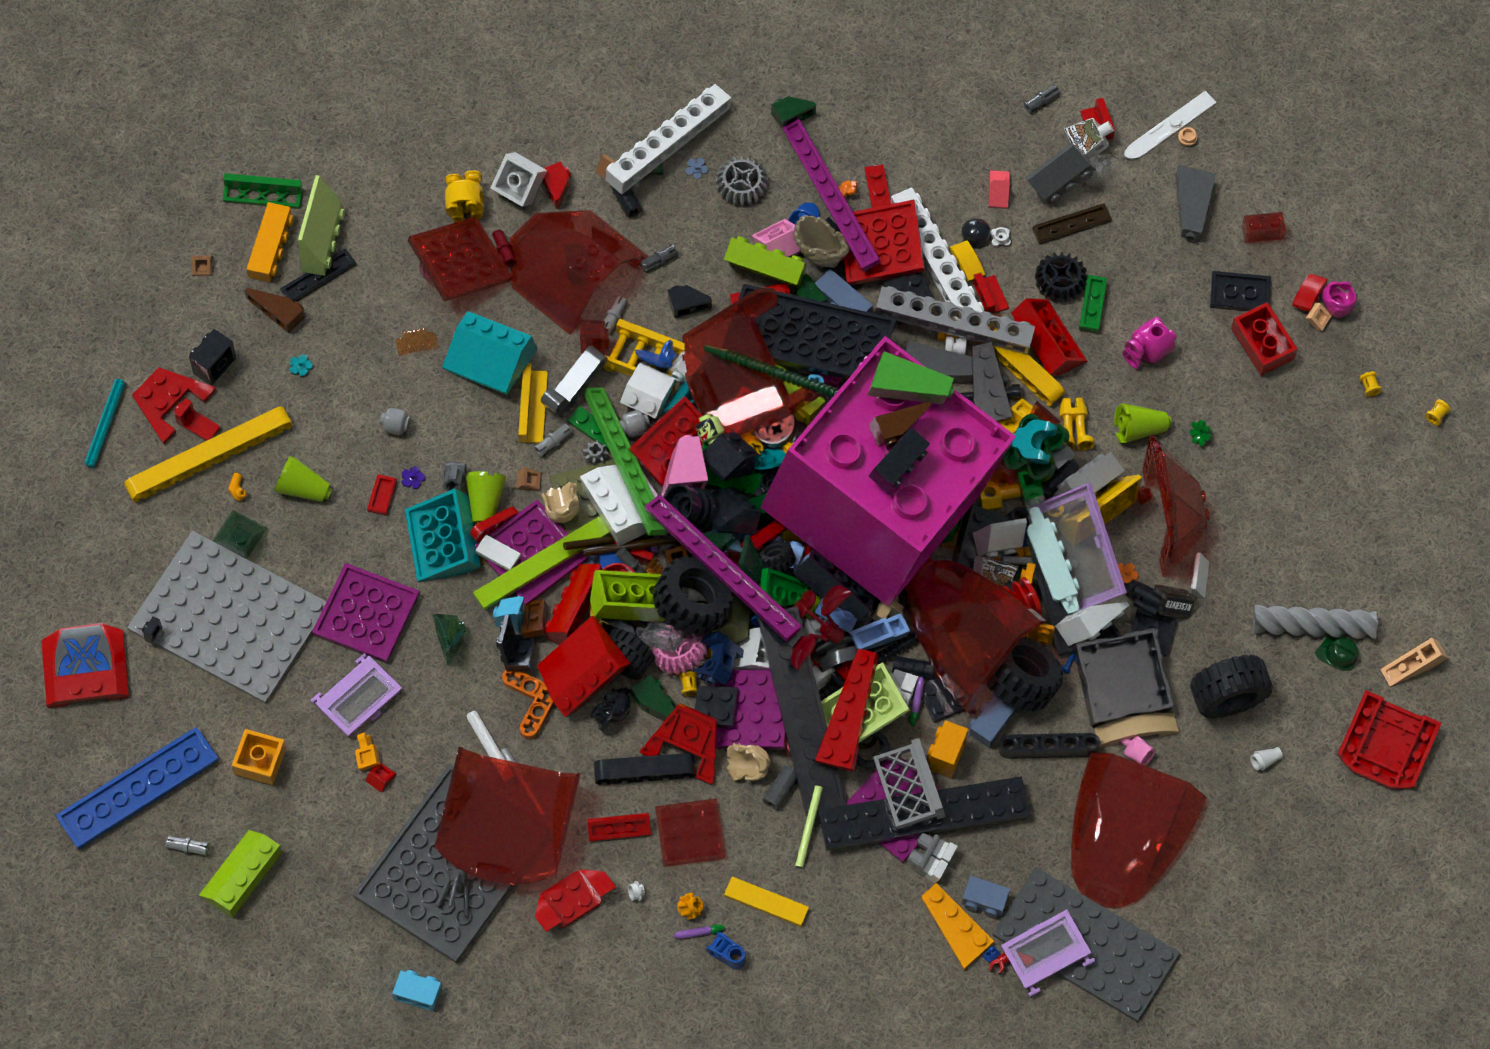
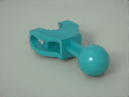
(1029, 440)

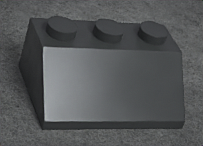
(1061, 173)

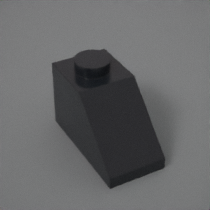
(687, 300)

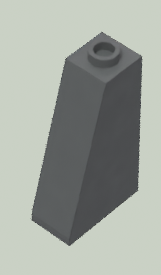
(1193, 198)
(942, 361)

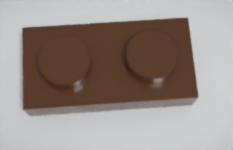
(534, 618)

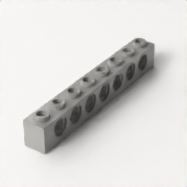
(960, 328)

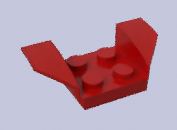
(572, 898)

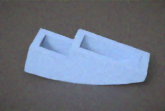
(880, 632)

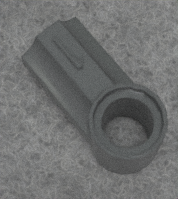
(454, 475)

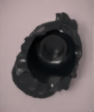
(614, 708)

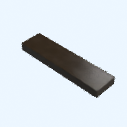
(1071, 223)

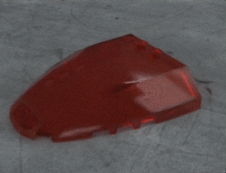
(966, 625)
(1128, 828)

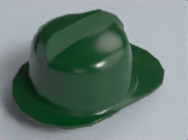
(1338, 653)

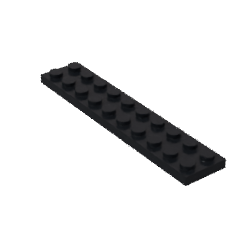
(801, 717)
(962, 806)

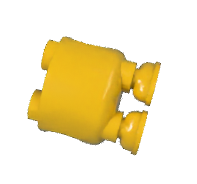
(464, 195)

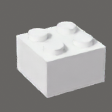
(518, 179)

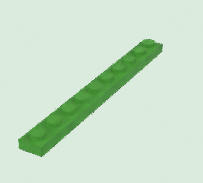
(624, 460)

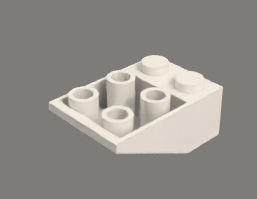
(1089, 621)

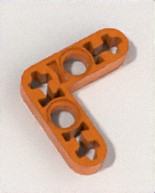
(536, 694)

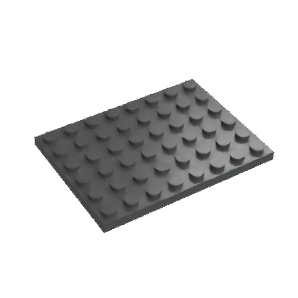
(411, 878)

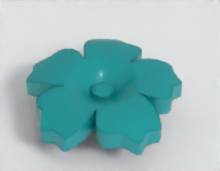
(300, 365)

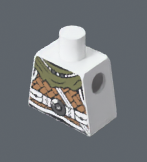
(1089, 136)
(994, 570)

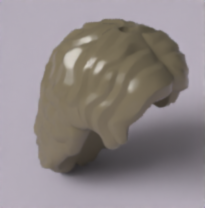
(820, 241)

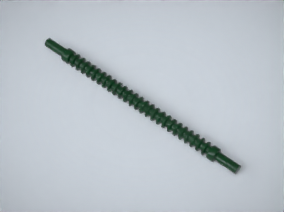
(726, 355)

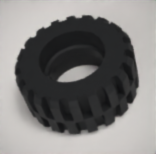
(683, 612)
(1027, 676)
(1231, 686)

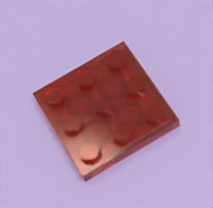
(690, 832)

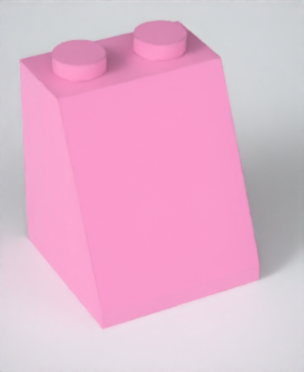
(686, 465)

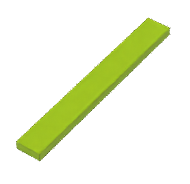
(537, 565)

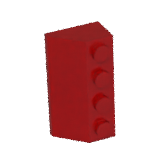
(1050, 337)
(573, 605)

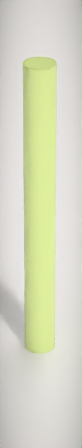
(809, 826)

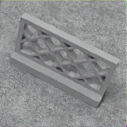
(927, 784)

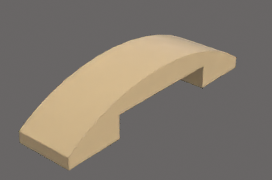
(1136, 725)

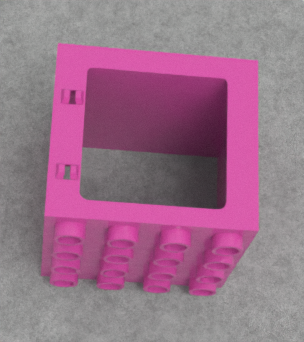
(853, 522)

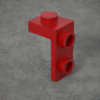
(194, 421)

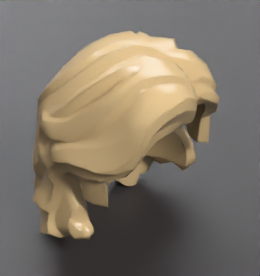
(562, 503)
(747, 762)

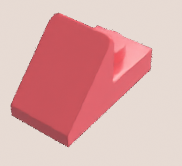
(999, 189)

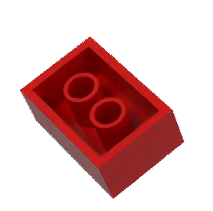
(1264, 338)

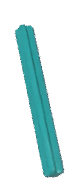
(104, 423)

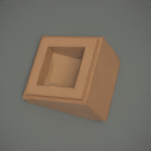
(603, 164)
(201, 265)
(528, 479)

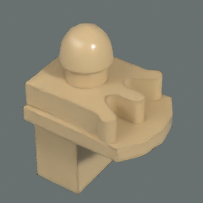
(883, 610)

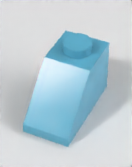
(512, 607)

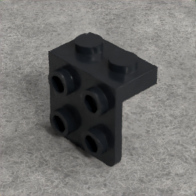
(515, 649)

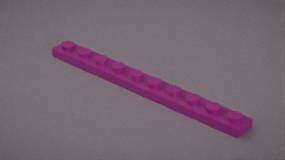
(831, 195)
(723, 568)

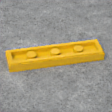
(766, 901)

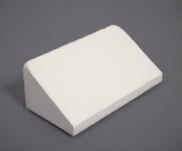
(1199, 576)

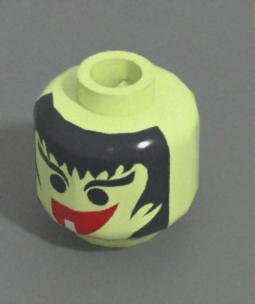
(709, 428)

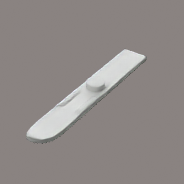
(1169, 126)

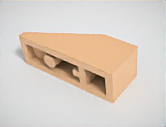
(1415, 662)

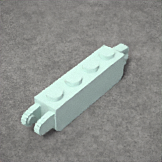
(1051, 561)

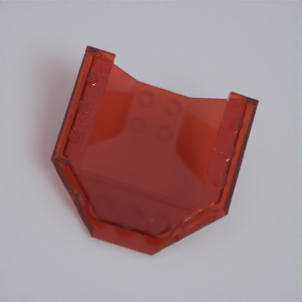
(564, 261)
(1181, 503)

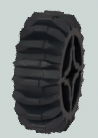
(1065, 286)

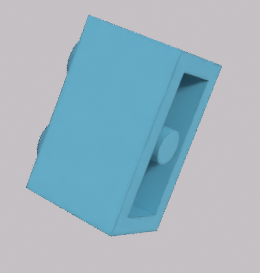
(417, 990)

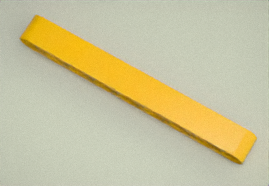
(209, 452)

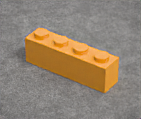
(269, 242)

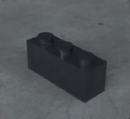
(900, 460)

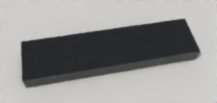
(310, 282)

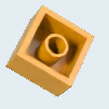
(947, 748)
(258, 757)

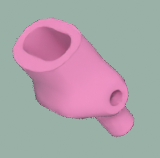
(1138, 750)

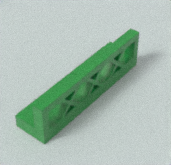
(262, 184)

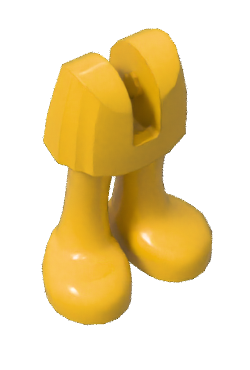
(1076, 414)

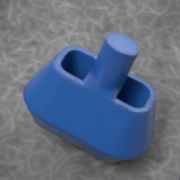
(991, 954)

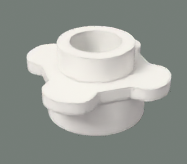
(1000, 231)

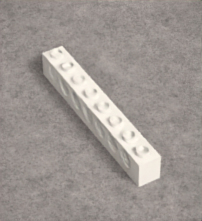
(679, 130)
(937, 266)

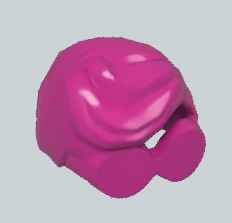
(1337, 301)

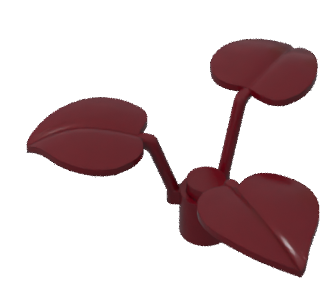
(829, 630)

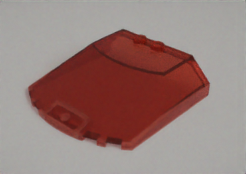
(505, 819)

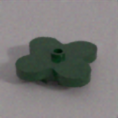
(1050, 445)

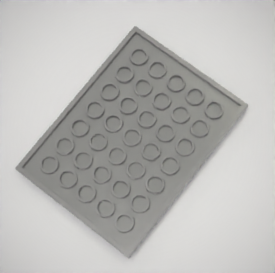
(229, 616)

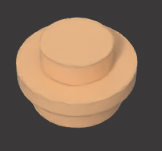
(1187, 136)

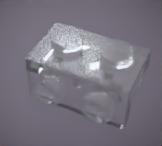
(661, 636)

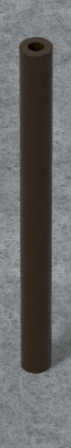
(596, 542)
(629, 546)

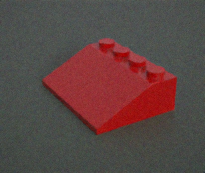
(581, 666)

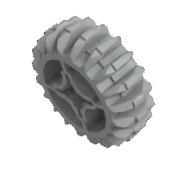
(740, 186)

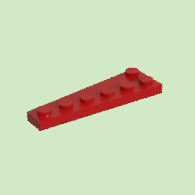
(842, 736)

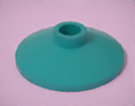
(770, 459)

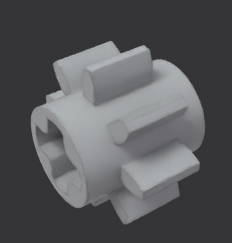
(595, 458)

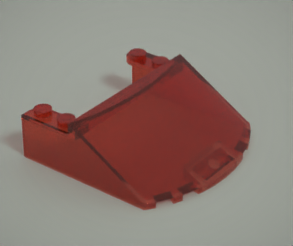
(735, 394)

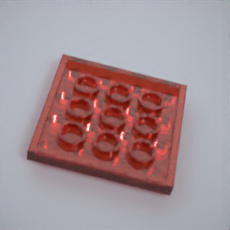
(459, 259)

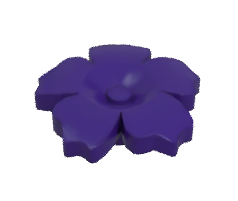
(412, 477)

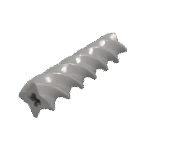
(1315, 621)

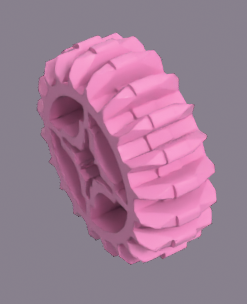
(685, 657)

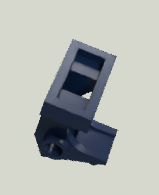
(720, 666)

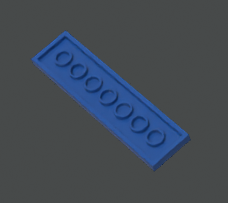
(137, 788)

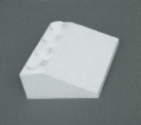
(613, 503)

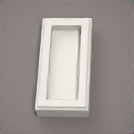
(497, 553)

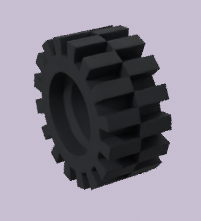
(777, 555)

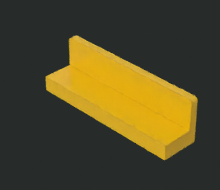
(531, 409)

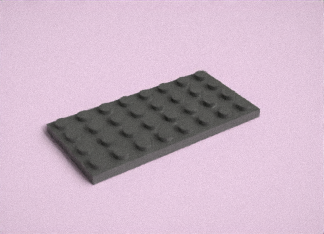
(1126, 958)

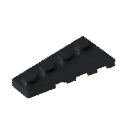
(988, 385)

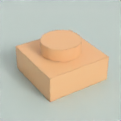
(1318, 316)

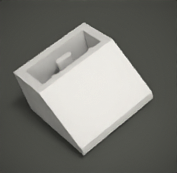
(754, 652)

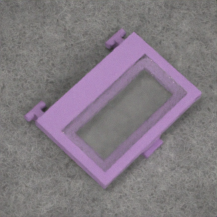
(358, 696)
(1046, 950)

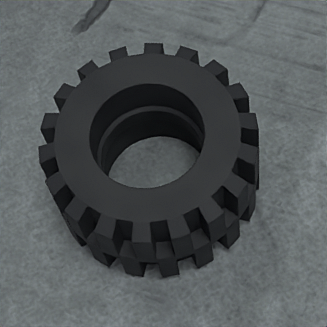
(635, 651)

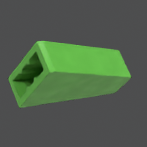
(909, 381)

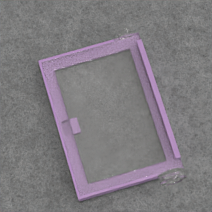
(1085, 543)

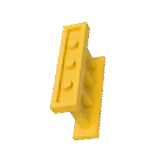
(643, 337)

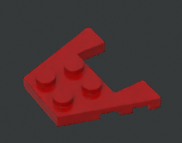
(162, 393)
(691, 732)

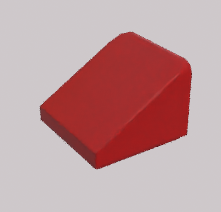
(380, 777)

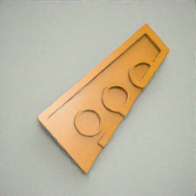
(959, 929)

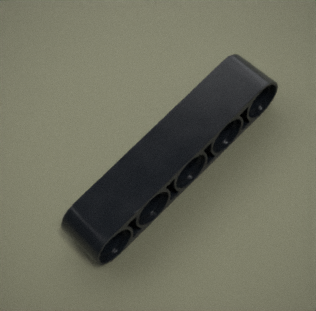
(1038, 741)
(644, 768)

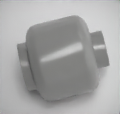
(395, 421)
(634, 423)

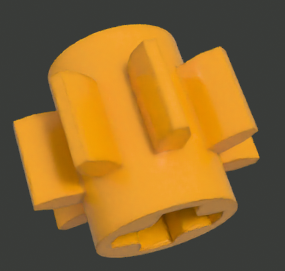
(690, 906)

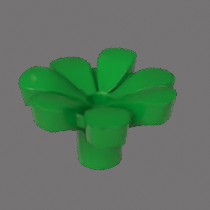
(1200, 432)

